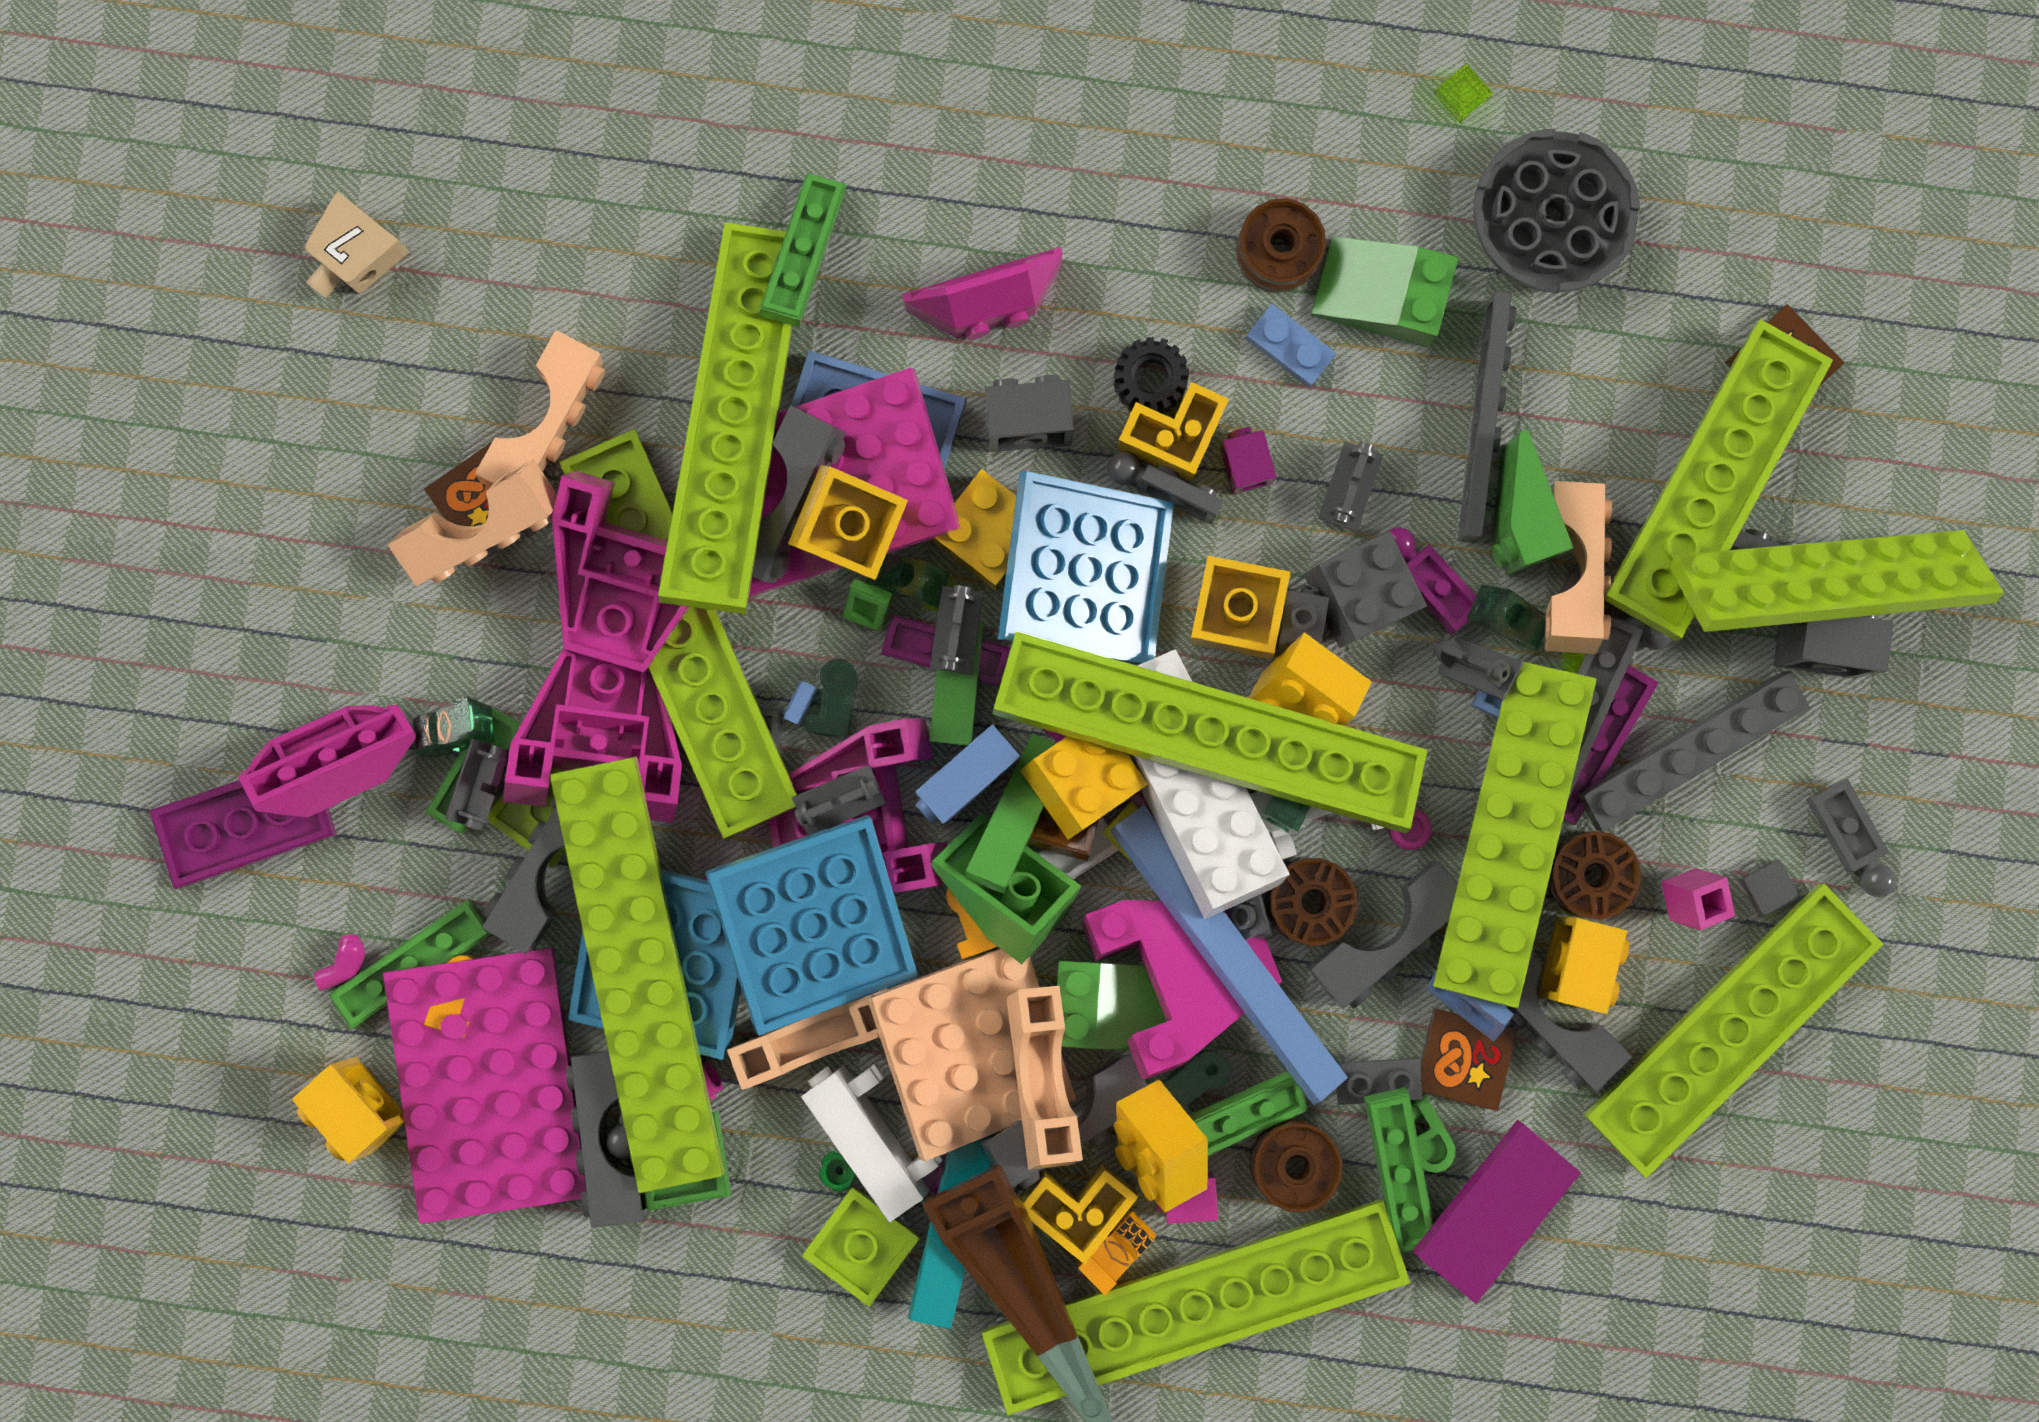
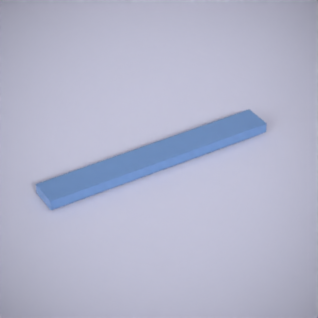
(1231, 961)

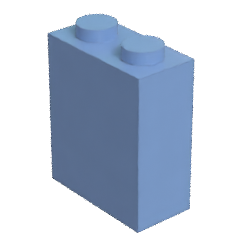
(966, 776)

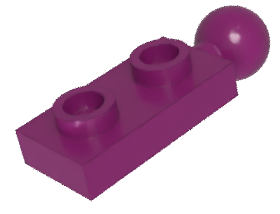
(1440, 586)

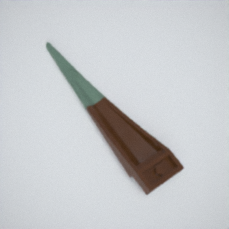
(999, 1248)

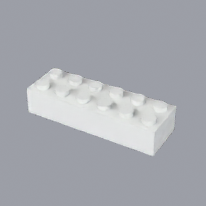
(1209, 826)

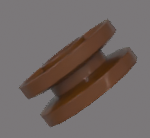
(1285, 221)
(1618, 870)
(1335, 911)
(1321, 1171)

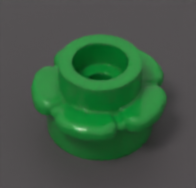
(828, 1173)

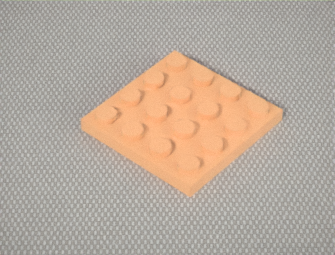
(955, 1050)

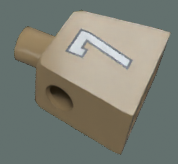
(350, 248)

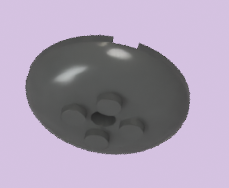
(1577, 179)

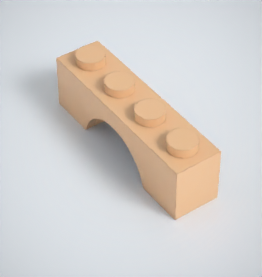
(569, 372)
(436, 545)
(1577, 617)
(803, 1042)
(1047, 1118)

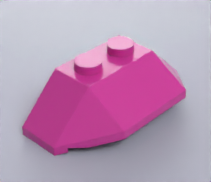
(987, 297)
(327, 760)

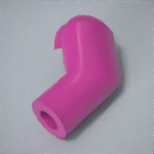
(346, 963)

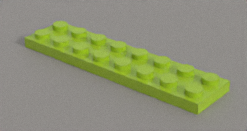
(1719, 473)
(1834, 580)
(1515, 835)
(1733, 1030)

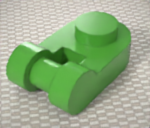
(1434, 1142)

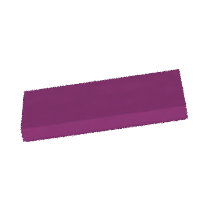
(224, 833)
(1496, 1211)

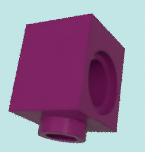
(1247, 460)

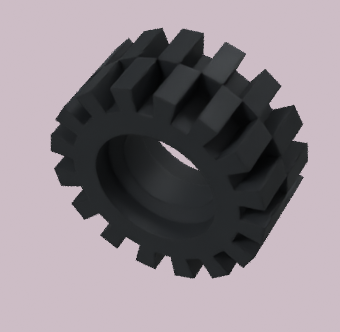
(1155, 352)

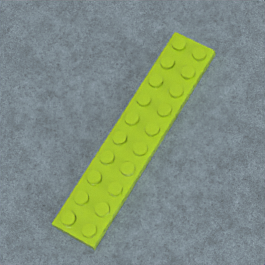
(728, 432)
(698, 665)
(1211, 732)
(637, 974)
(1211, 1302)

